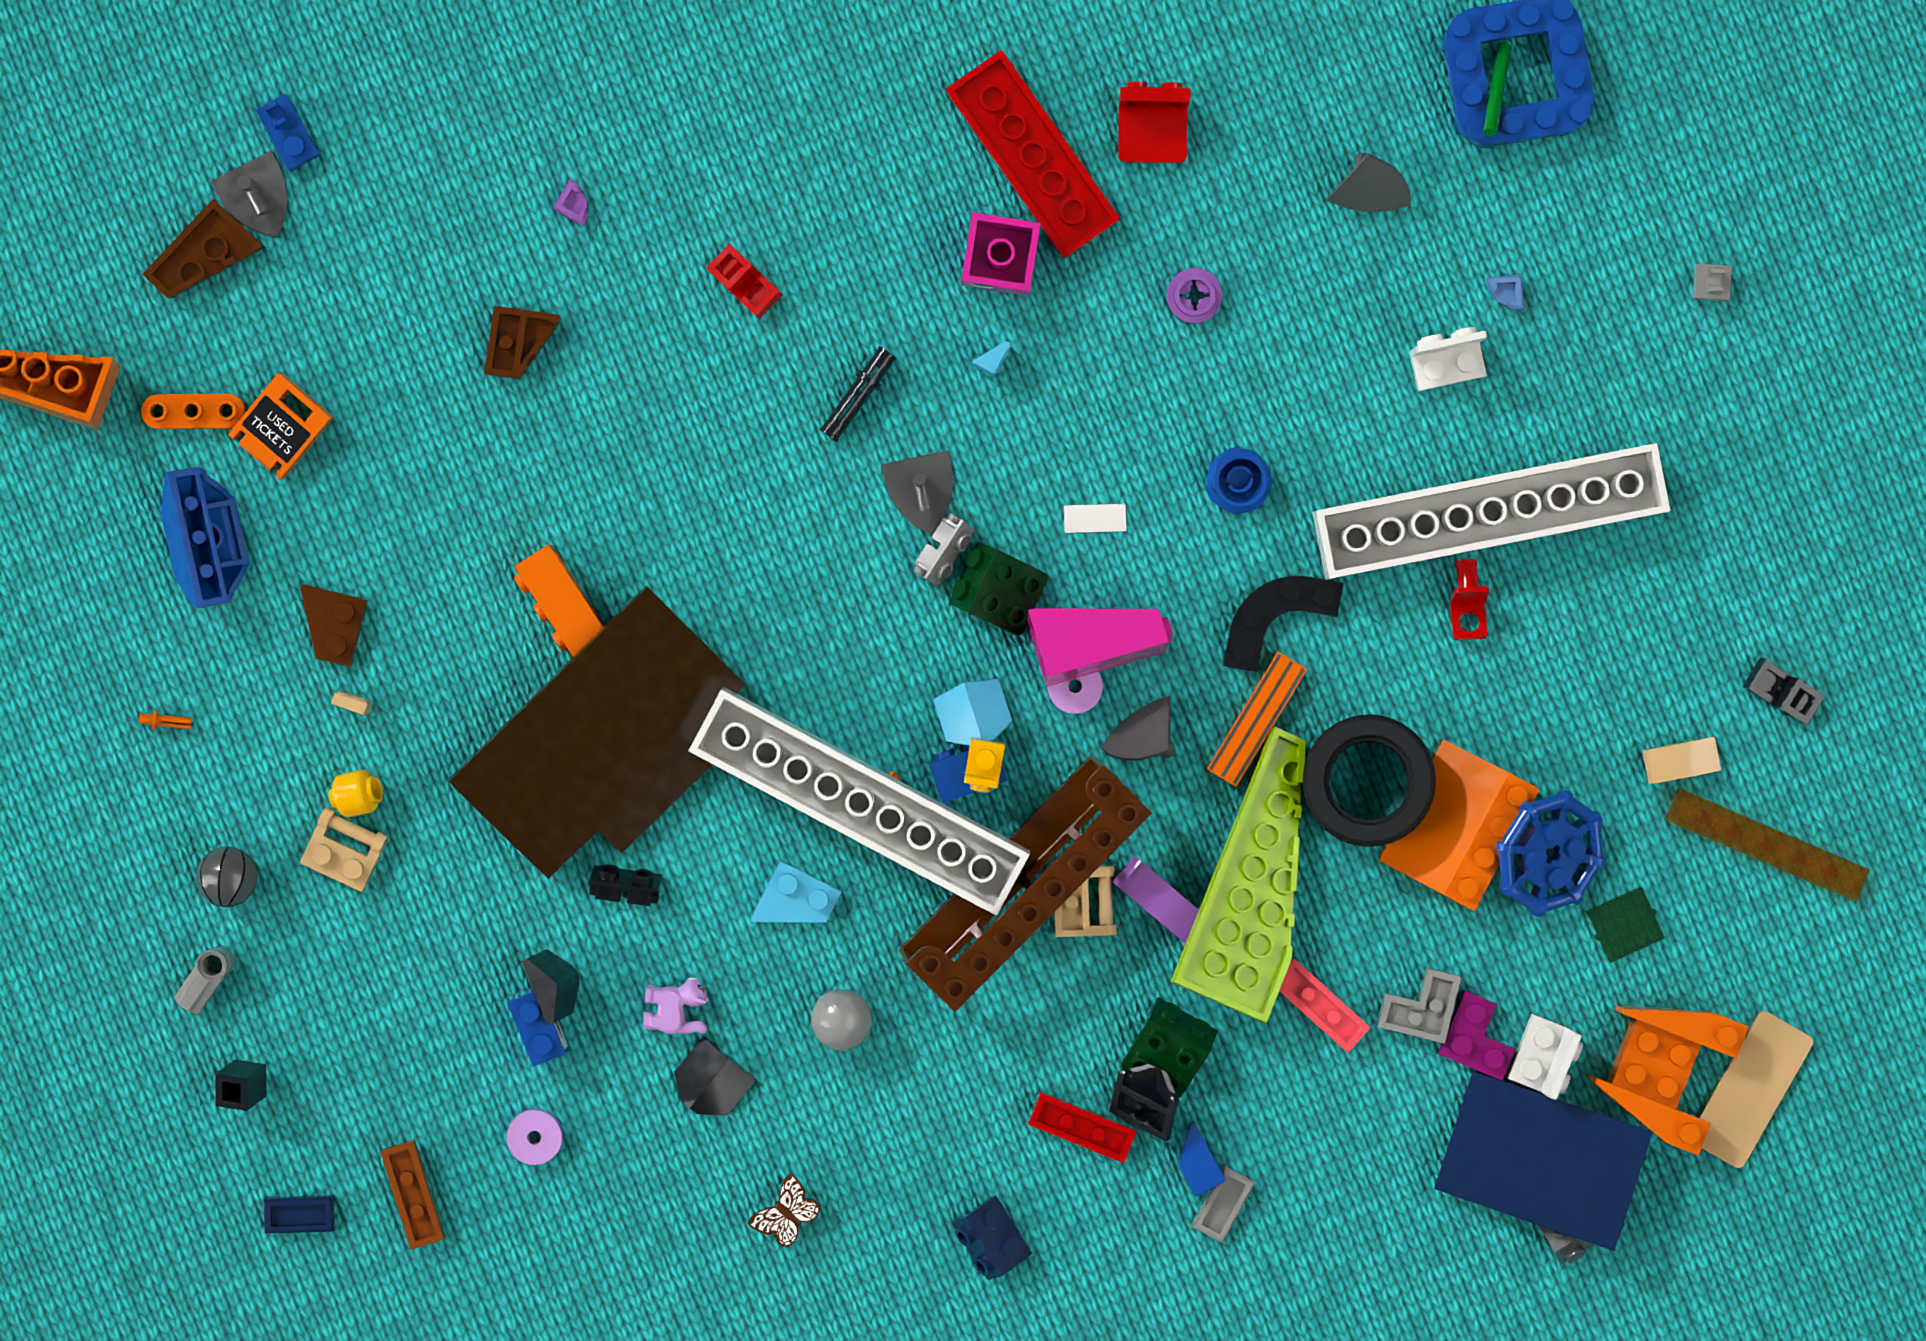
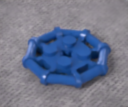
(1567, 855)

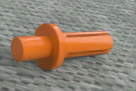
(165, 720)

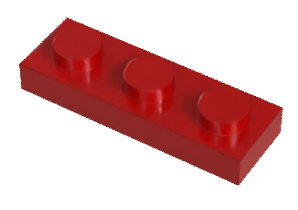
(1082, 1127)

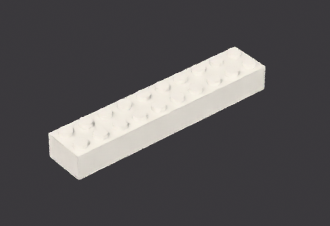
(1491, 511)
(859, 801)

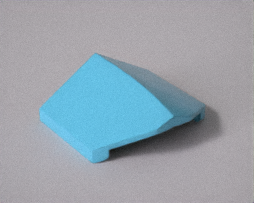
(973, 711)

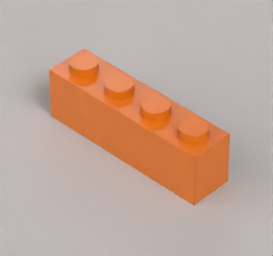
(558, 599)

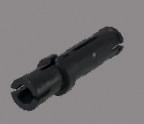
(882, 360)

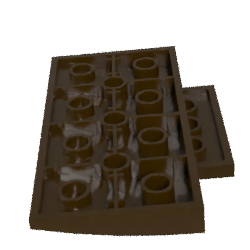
(601, 738)

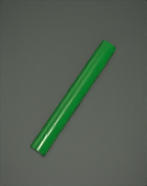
(1497, 89)

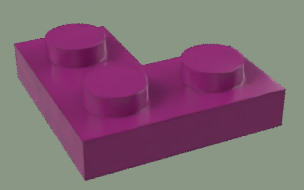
(1466, 1038)

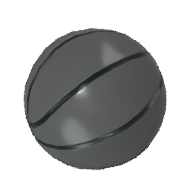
(226, 876)

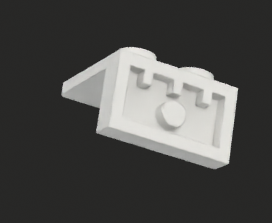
(1448, 360)
(1545, 1056)

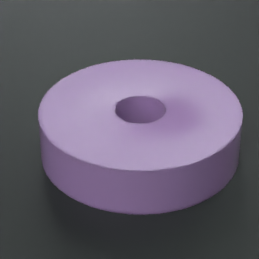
(1077, 702)
(528, 1151)

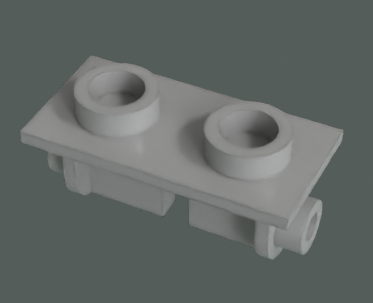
(954, 538)

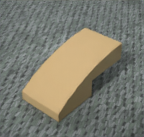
(1681, 760)

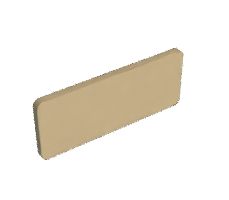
(1753, 1087)

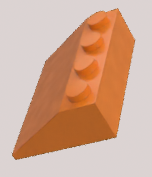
(1459, 834)

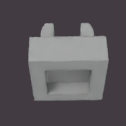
(1712, 282)

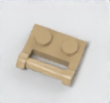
(338, 859)
(1073, 914)

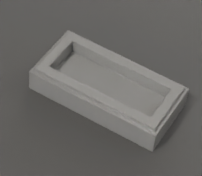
(1223, 1204)

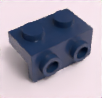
(991, 1238)

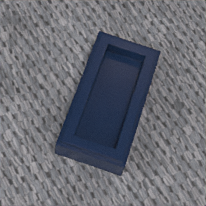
(299, 1214)

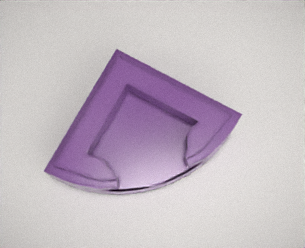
(573, 203)

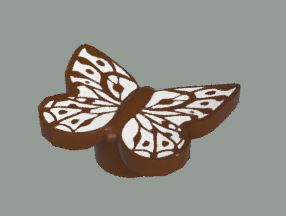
(787, 1213)

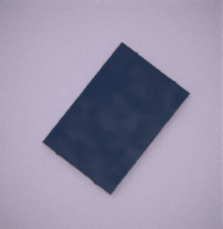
(1543, 1160)

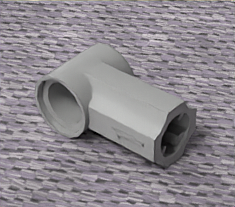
(203, 980)

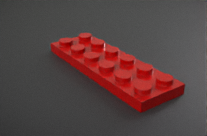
(1032, 154)

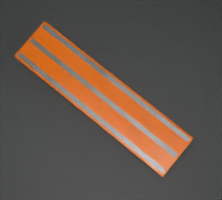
(1256, 719)

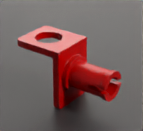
(1468, 599)

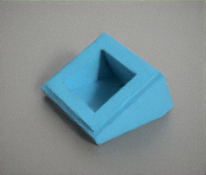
(993, 359)

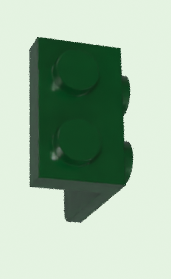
(998, 588)
(1172, 1041)

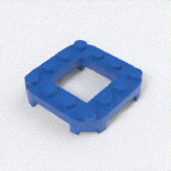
(1568, 62)

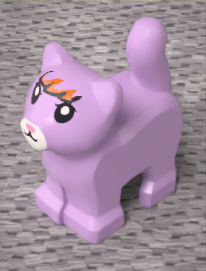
(671, 1004)

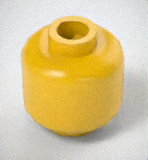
(355, 793)

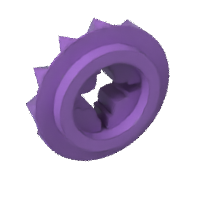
(1205, 284)

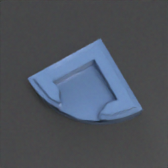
(1507, 291)

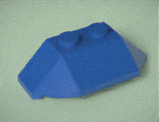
(203, 536)

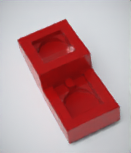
(744, 281)

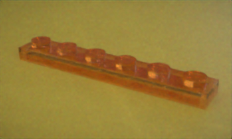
(1766, 844)

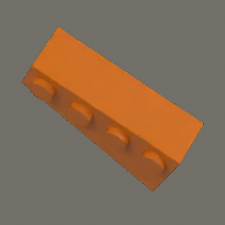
(59, 384)

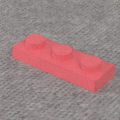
(1322, 1006)

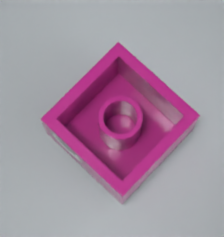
(1000, 254)

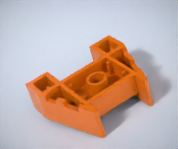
(1657, 1065)

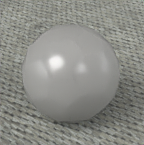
(841, 1019)

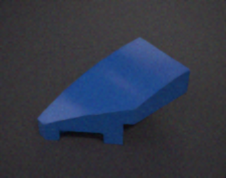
(1198, 1163)

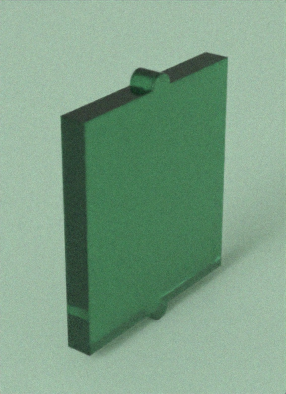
(1625, 924)

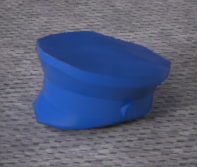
(1238, 480)

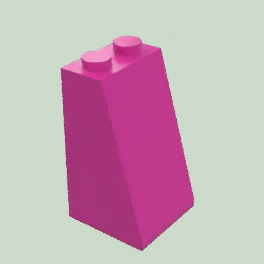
(1094, 640)

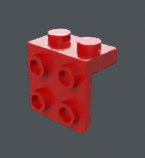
(1153, 123)

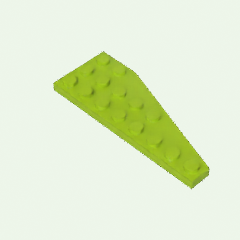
(1247, 917)

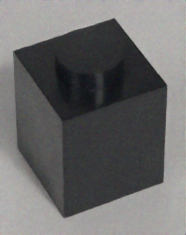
(240, 1085)

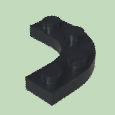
(1269, 602)

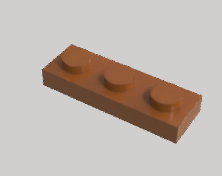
(412, 1194)

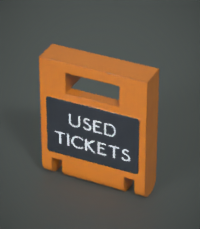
(275, 431)

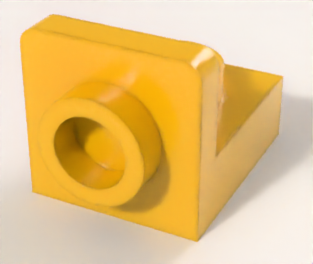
(984, 764)

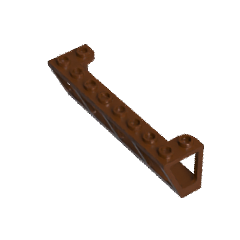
(1044, 833)

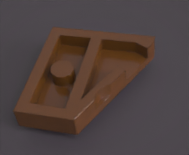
(516, 340)
(333, 623)

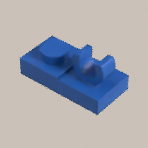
(287, 132)

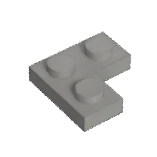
(1429, 1015)

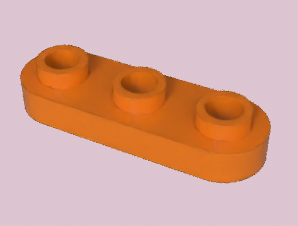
(208, 415)

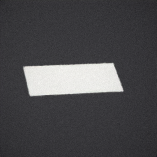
(1095, 518)

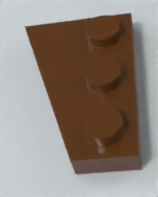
(202, 251)

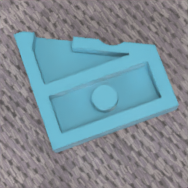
(795, 898)

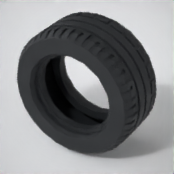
(1374, 730)

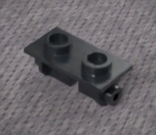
(609, 881)

